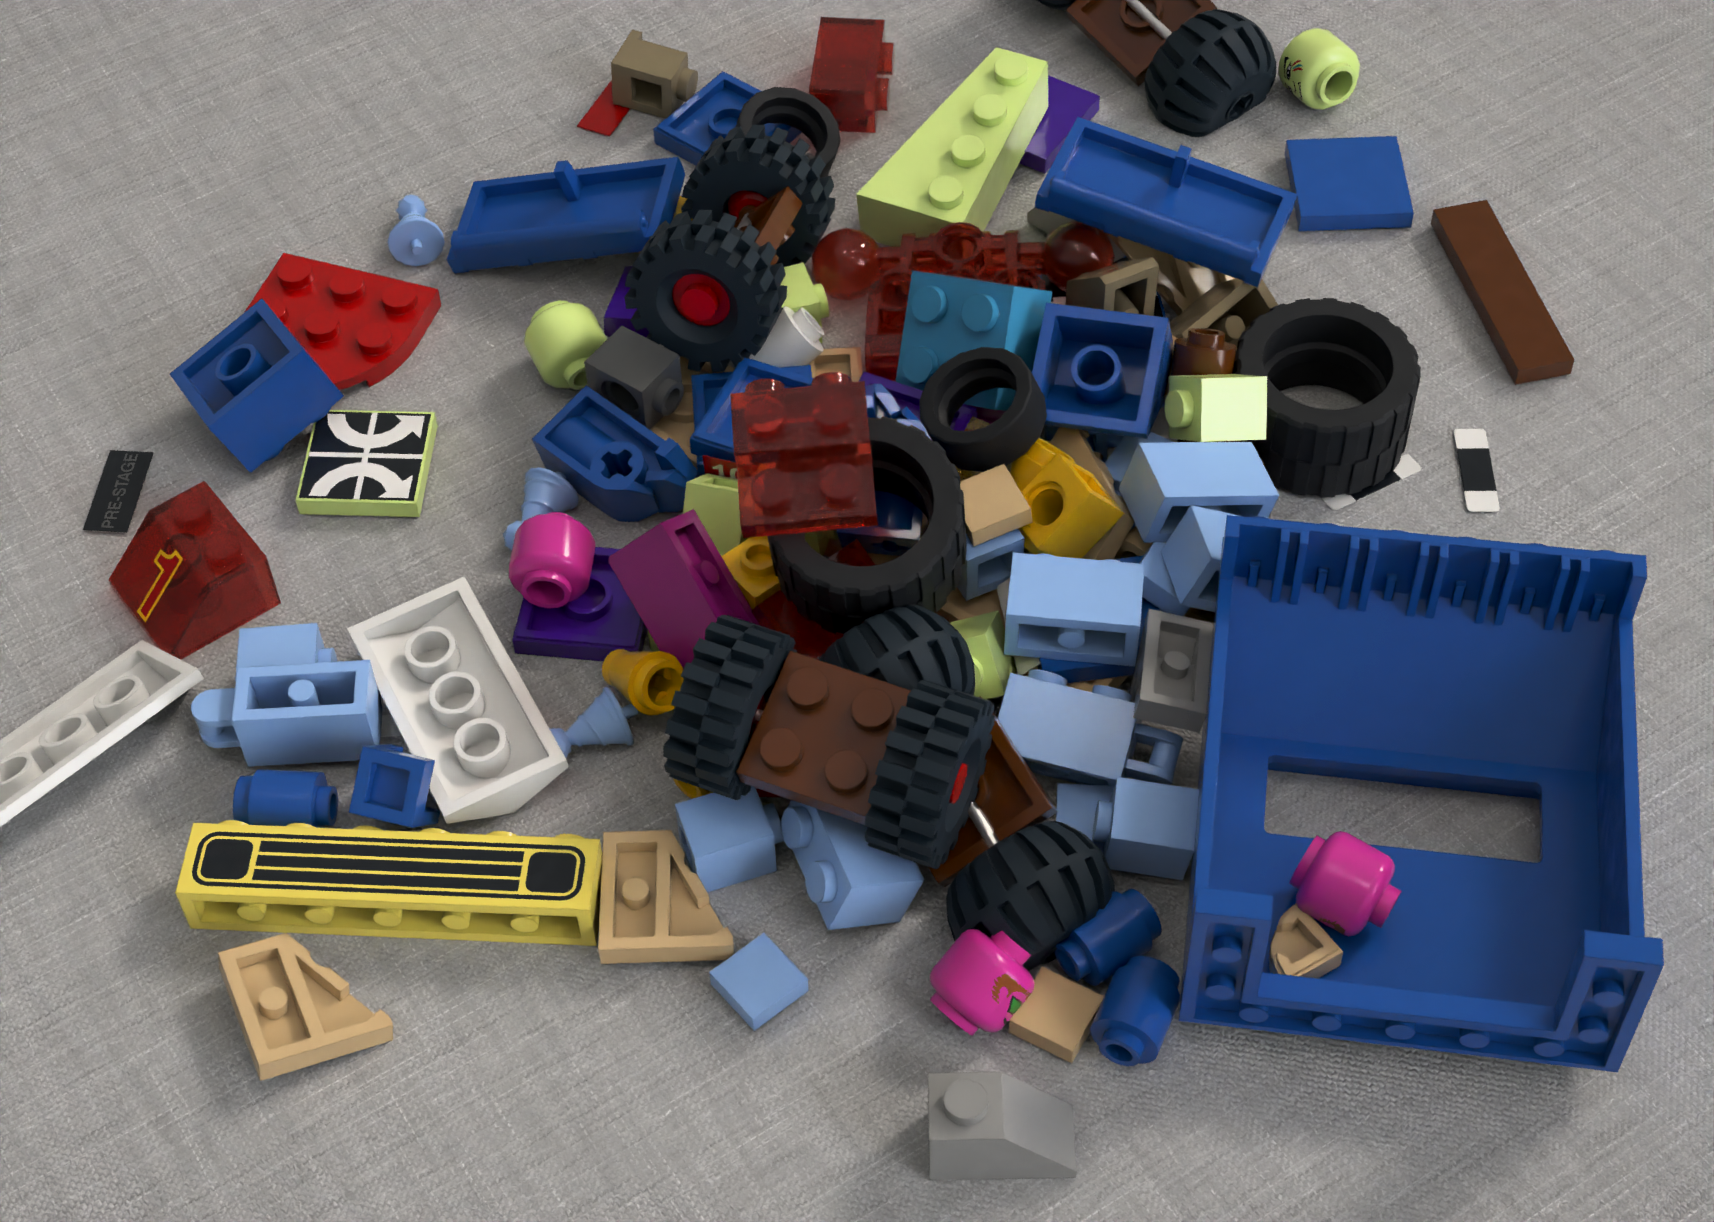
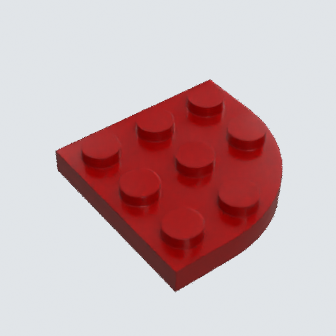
(349, 318)

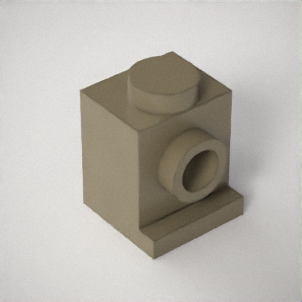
(651, 77)

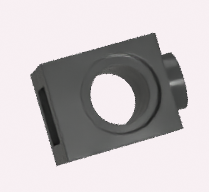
(636, 376)

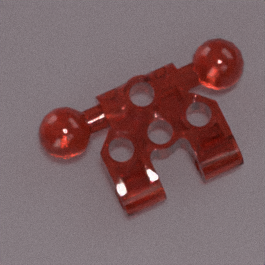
(853, 265)

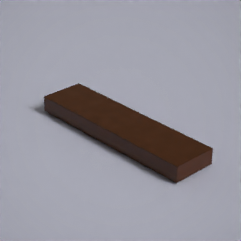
(1502, 292)

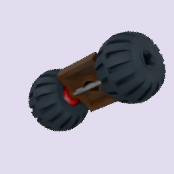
(1193, 59)
(1007, 863)

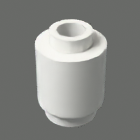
(792, 340)

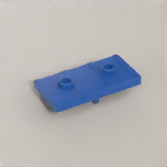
(1166, 200)
(565, 214)

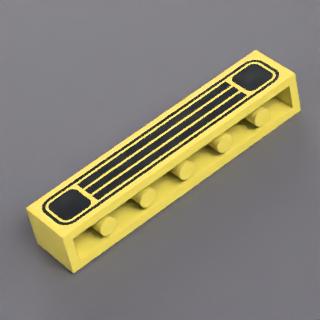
(392, 883)

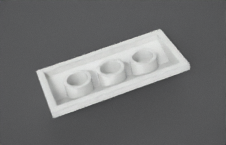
(460, 703)
(88, 723)

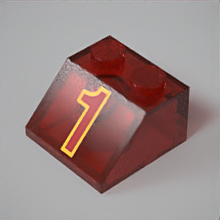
(193, 573)

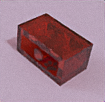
(851, 69)

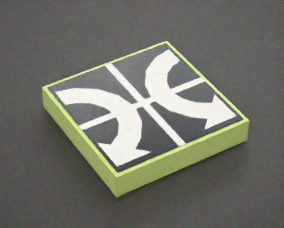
(367, 463)

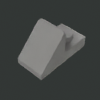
(1172, 671)

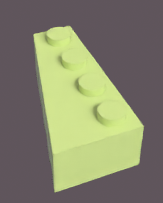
(960, 154)

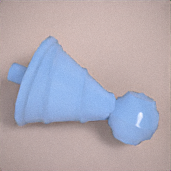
(415, 239)
(544, 493)
(599, 724)

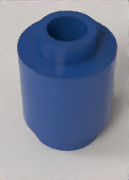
(285, 798)
(1110, 938)
(1136, 1011)

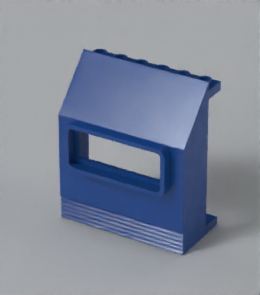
(1444, 674)

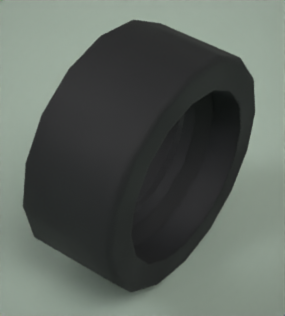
(796, 110)
(964, 378)

